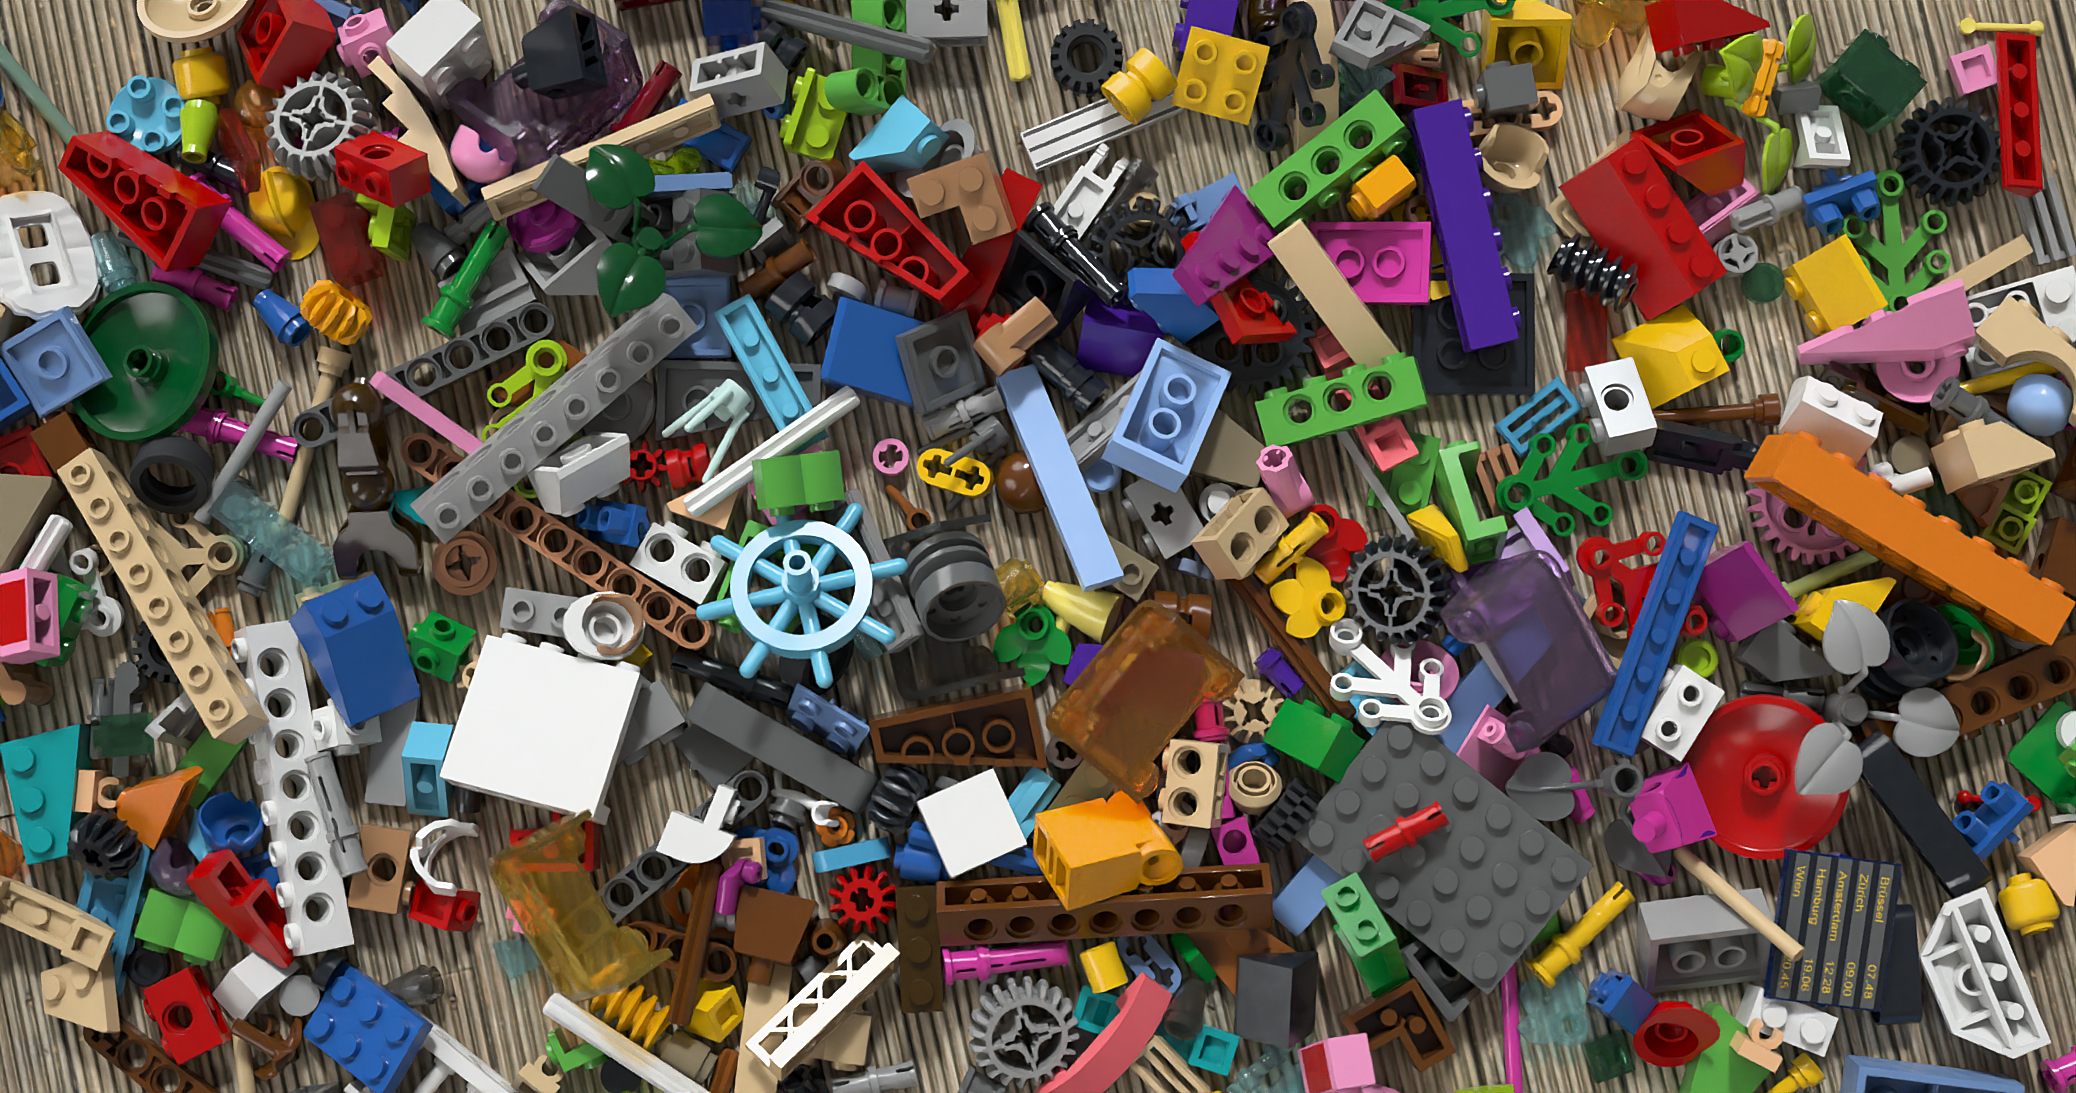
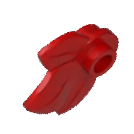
(1335, 547)

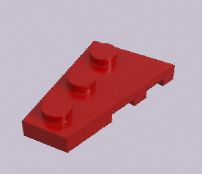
(1246, 312)

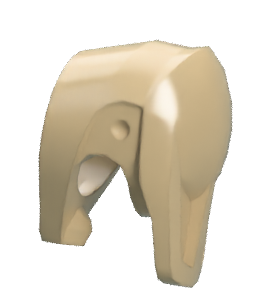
(1648, 87)

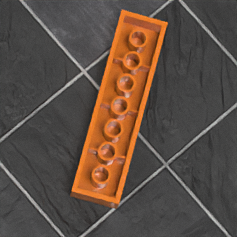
(1909, 537)

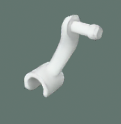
(819, 808)

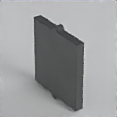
(711, 755)

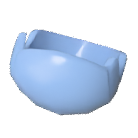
(2040, 405)

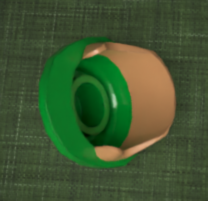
(1974, 642)

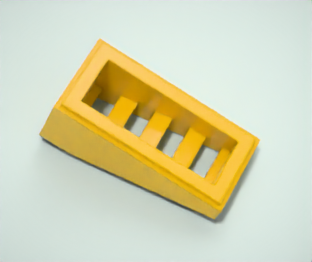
(1436, 531)

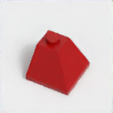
(1697, 150)

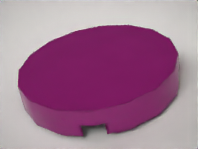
(543, 227)

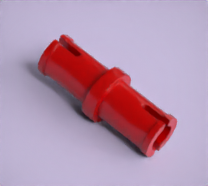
(1405, 832)

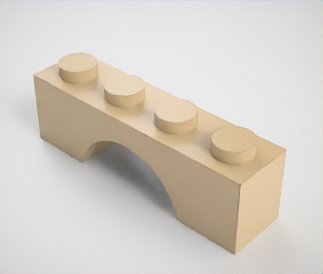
(2018, 335)

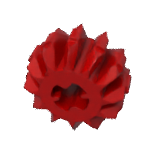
(851, 906)

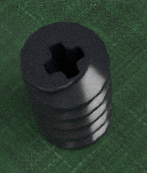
(1594, 272)

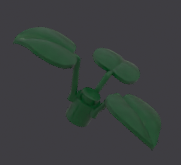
(630, 272)

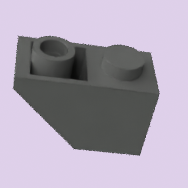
(1780, 656)

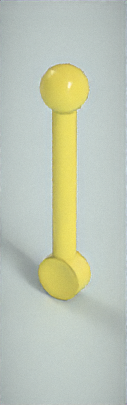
(1969, 25)

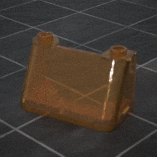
(1140, 696)

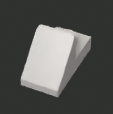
(1821, 139)

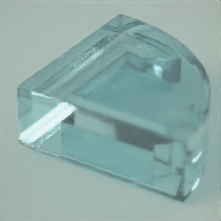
(516, 956)

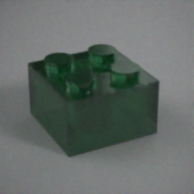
(1870, 81)

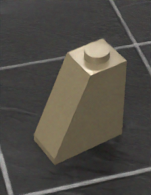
(1228, 454)
(24, 510)

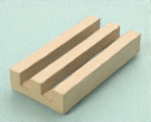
(1176, 1060)

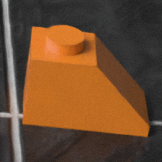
(158, 804)

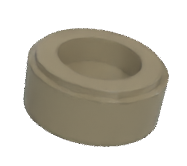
(1908, 454)

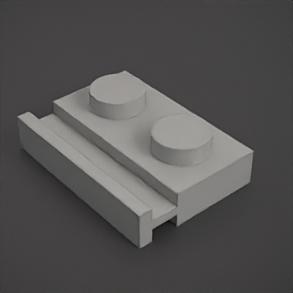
(500, 292)

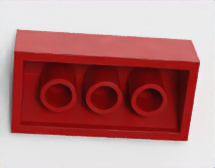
(1639, 216)

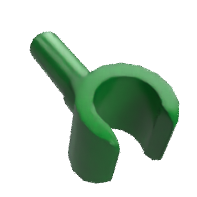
(233, 389)

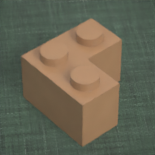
(974, 187)

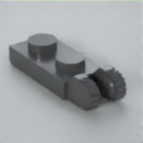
(127, 699)

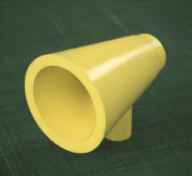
(1090, 612)

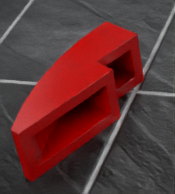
(242, 904)

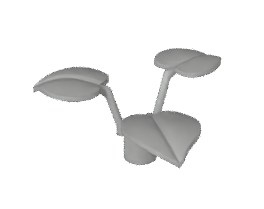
(1925, 717)

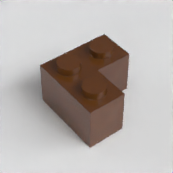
(1401, 1015)

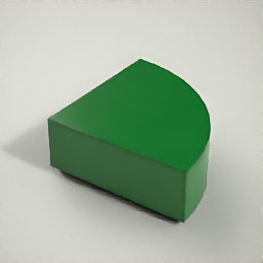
(1193, 957)

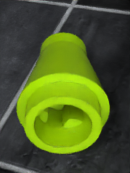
(198, 127)

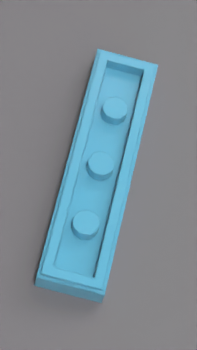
(765, 365)

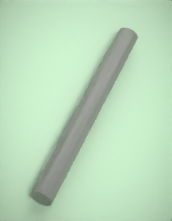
(245, 447)

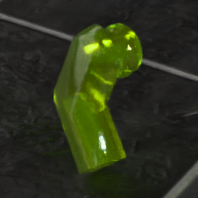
(681, 162)

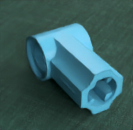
(1032, 797)

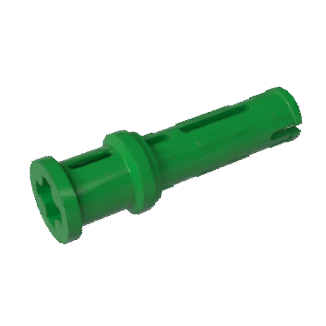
(458, 295)

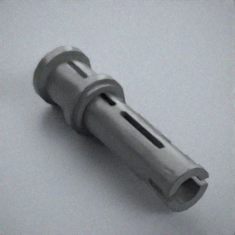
(1964, 405)

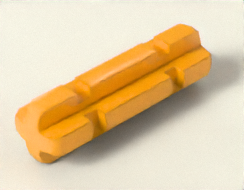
(1756, 104)

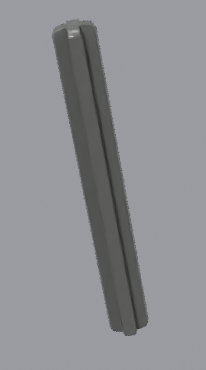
(849, 31)

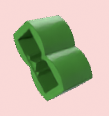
(798, 481)
(181, 925)

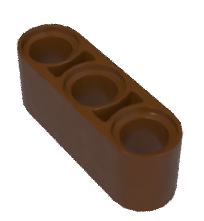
(663, 937)

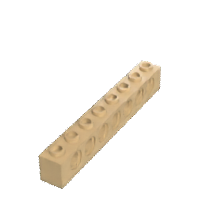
(163, 597)

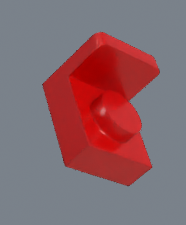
(444, 911)

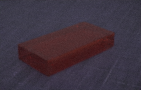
(239, 150)
(1584, 331)

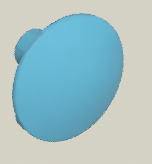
(147, 114)

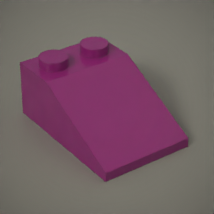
(1741, 593)

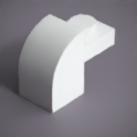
(700, 840)

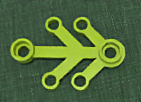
(543, 380)

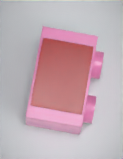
(28, 616)
(1337, 1065)

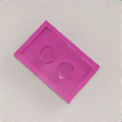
(1381, 259)

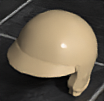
(1512, 158)

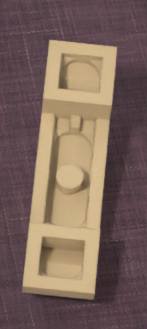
(1330, 96)
(55, 923)

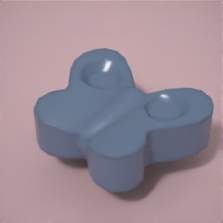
(1192, 567)

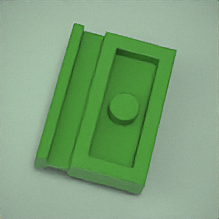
(1412, 481)

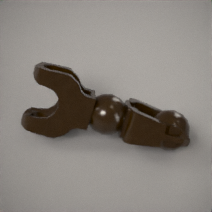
(370, 487)

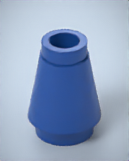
(282, 318)

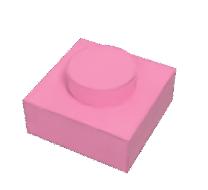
(1973, 70)

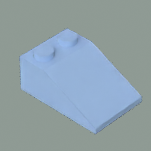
(1167, 415)

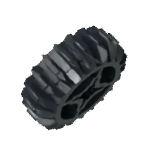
(1978, 166)
(1151, 234)
(1403, 557)

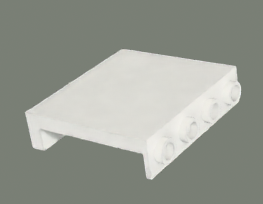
(542, 726)

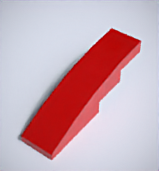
(988, 258)

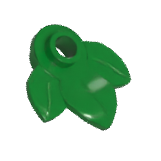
(1033, 649)

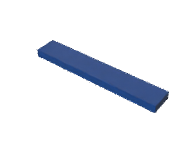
(1655, 634)

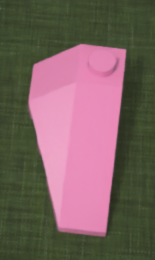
(1928, 328)

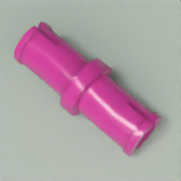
(198, 286)

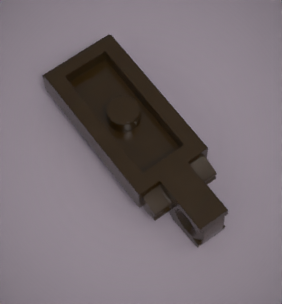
(1867, 388)

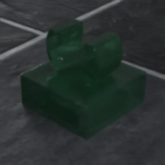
(1608, 1056)

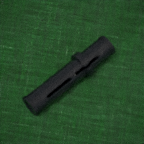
(729, 677)

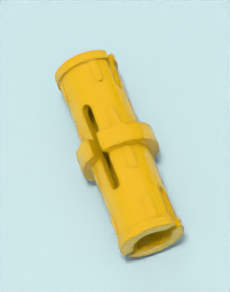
(1291, 548)

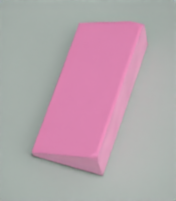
(1713, 211)

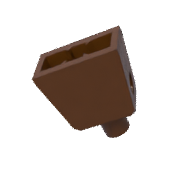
(2057, 555)
(771, 930)

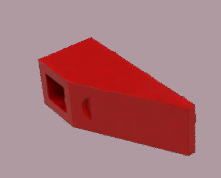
(1688, 23)

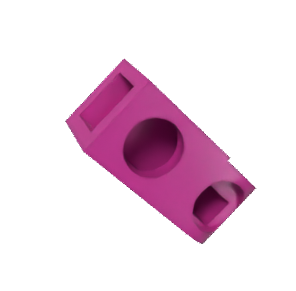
(1234, 841)

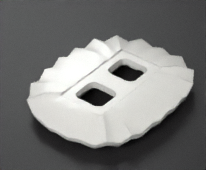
(67, 250)

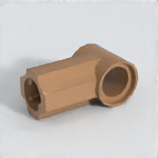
(1007, 343)

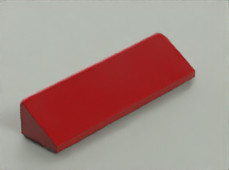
(2019, 113)

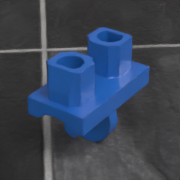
(1840, 197)
(614, 522)
(1994, 819)

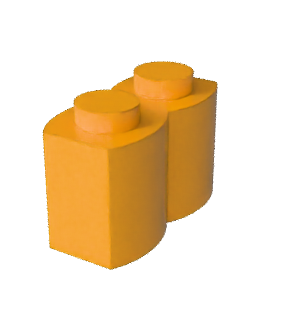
(1380, 190)

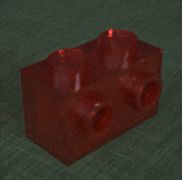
(346, 240)

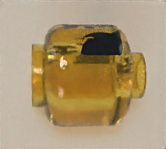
(1020, 586)

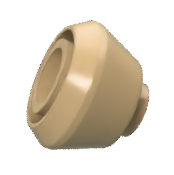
(1254, 787)

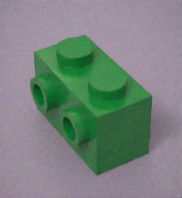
(1314, 739)

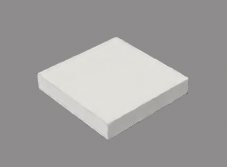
(971, 823)

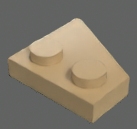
(82, 995)

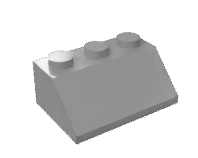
(1700, 943)

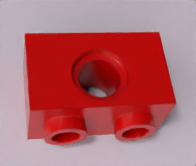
(382, 169)
(208, 1024)

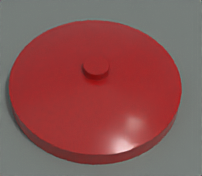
(1748, 777)

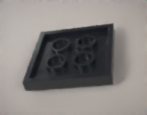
(1484, 372)

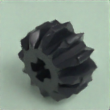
(895, 798)
(104, 845)

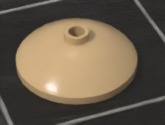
(190, 19)

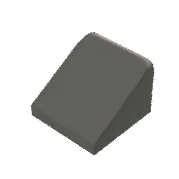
(1796, 97)

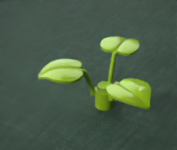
(1737, 81)

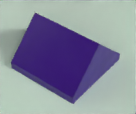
(1116, 338)

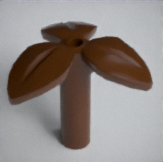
(281, 1052)

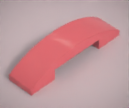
(1383, 440)
(1118, 1044)

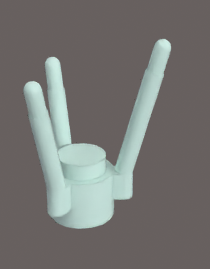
(726, 403)

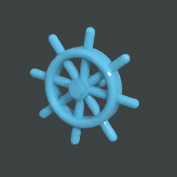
(802, 591)

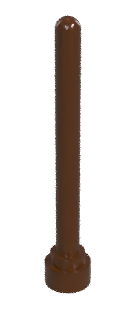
(1763, 410)

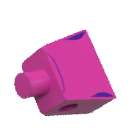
(1671, 810)

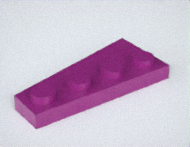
(1225, 249)

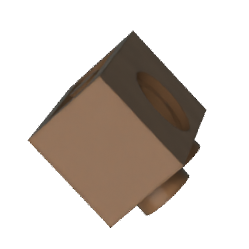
(369, 888)

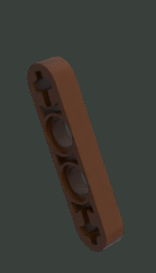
(156, 1061)

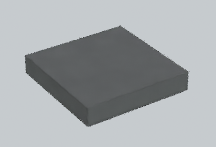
(940, 361)

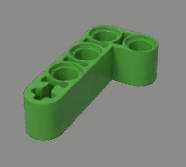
(875, 76)

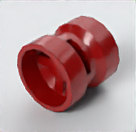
(680, 466)

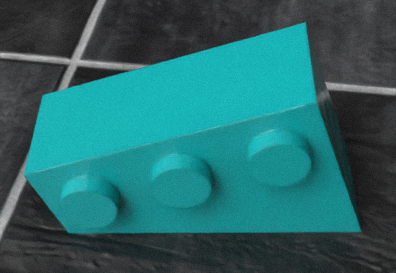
(44, 788)

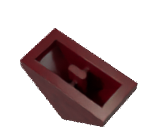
(1415, 88)

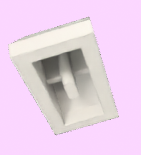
(251, 984)

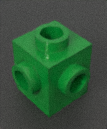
(440, 646)

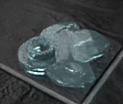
(1522, 232)
(1550, 1007)

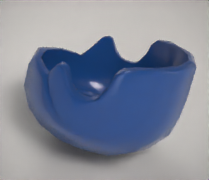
(230, 823)

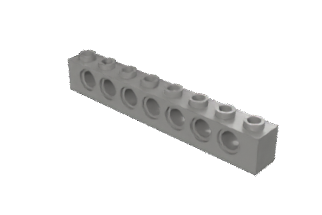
(553, 417)

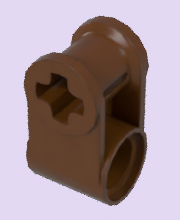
(805, 191)

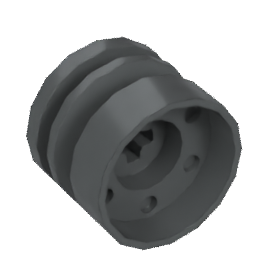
(954, 586)

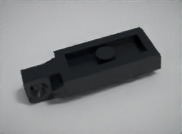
(1699, 448)

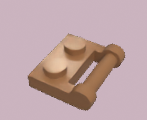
(21, 685)

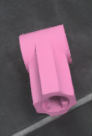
(1284, 481)

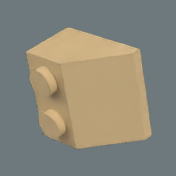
(1986, 454)

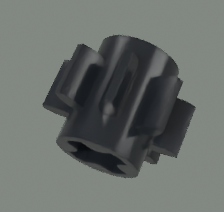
(804, 1081)

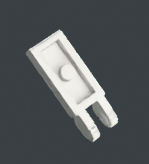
(1088, 192)

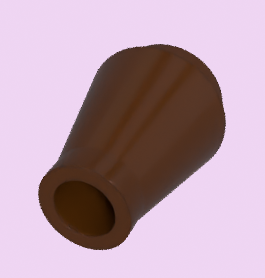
(838, 934)

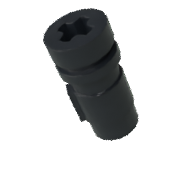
(1064, 372)

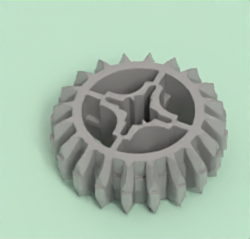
(313, 112)
(1007, 1035)

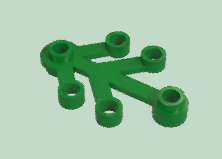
(1434, 12)
(1563, 481)

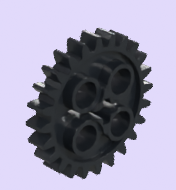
(1260, 372)

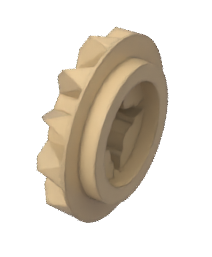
(1234, 713)

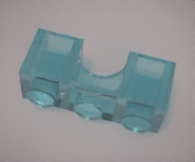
(272, 533)

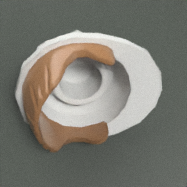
(604, 625)

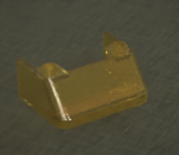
(566, 915)

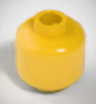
(201, 75)
(2028, 905)

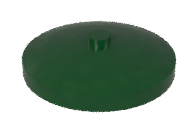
(160, 362)

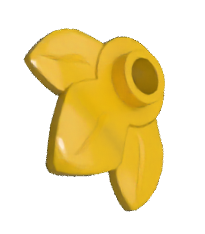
(1303, 598)

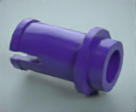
(1278, 672)

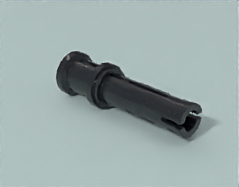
(1064, 243)

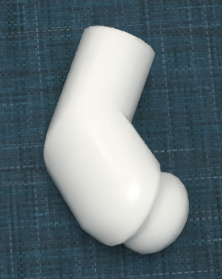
(1907, 482)

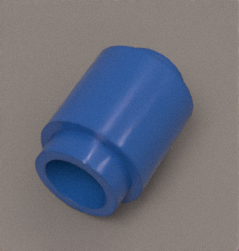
(919, 864)

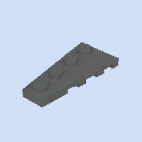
(687, 383)

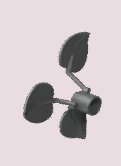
(1544, 791)

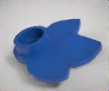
(780, 867)

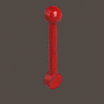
(1964, 798)

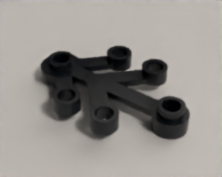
(1297, 26)

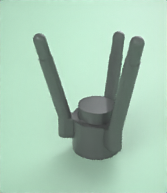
(985, 438)

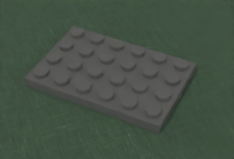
(1466, 889)

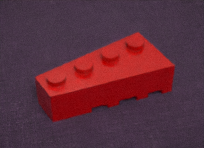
(146, 198)
(883, 230)

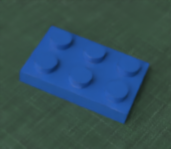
(367, 1029)

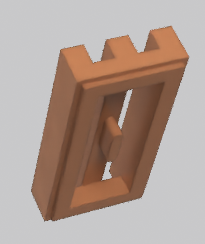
(1512, 467)

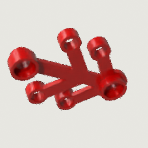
(1633, 581)

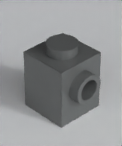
(1505, 90)

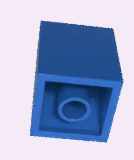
(866, 354)

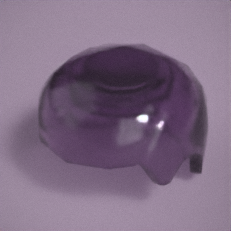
(171, 866)

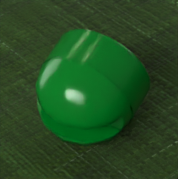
(1732, 343)

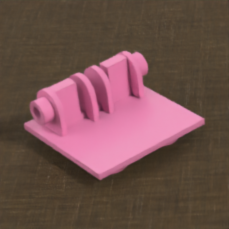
(1490, 750)

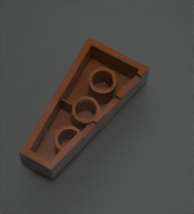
(968, 730)

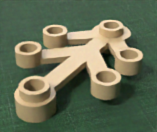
(192, 556)

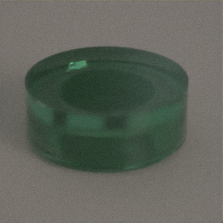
(1762, 283)

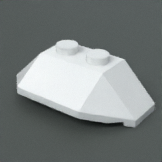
(1980, 978)

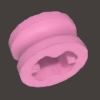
(899, 466)

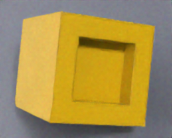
(715, 1010)

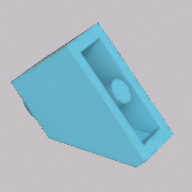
(900, 140)
(422, 764)

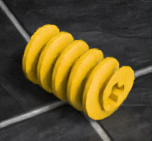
(633, 1014)

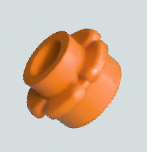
(844, 834)

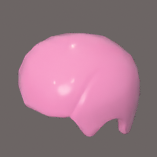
(474, 163)

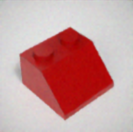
(285, 40)

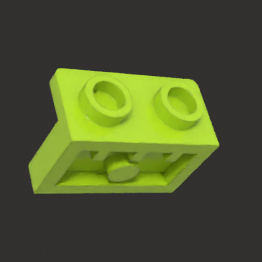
(814, 125)
(389, 227)

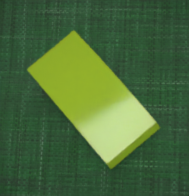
(2017, 511)

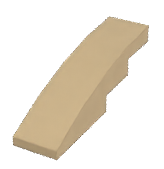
(422, 130)
(1331, 295)
(760, 1008)

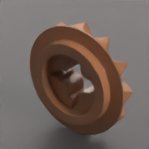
(456, 580)

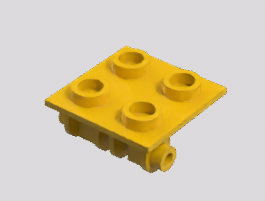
(1220, 75)

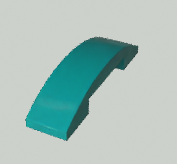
(1210, 1049)

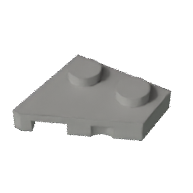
(1376, 33)
(178, 723)

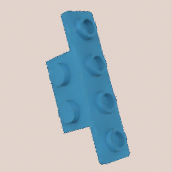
(116, 905)

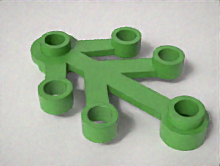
(1893, 254)

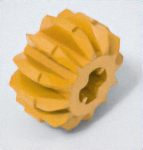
(335, 312)

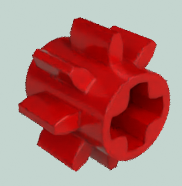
(650, 476)

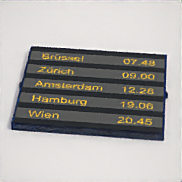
(1844, 921)

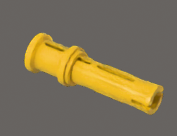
(1567, 947)

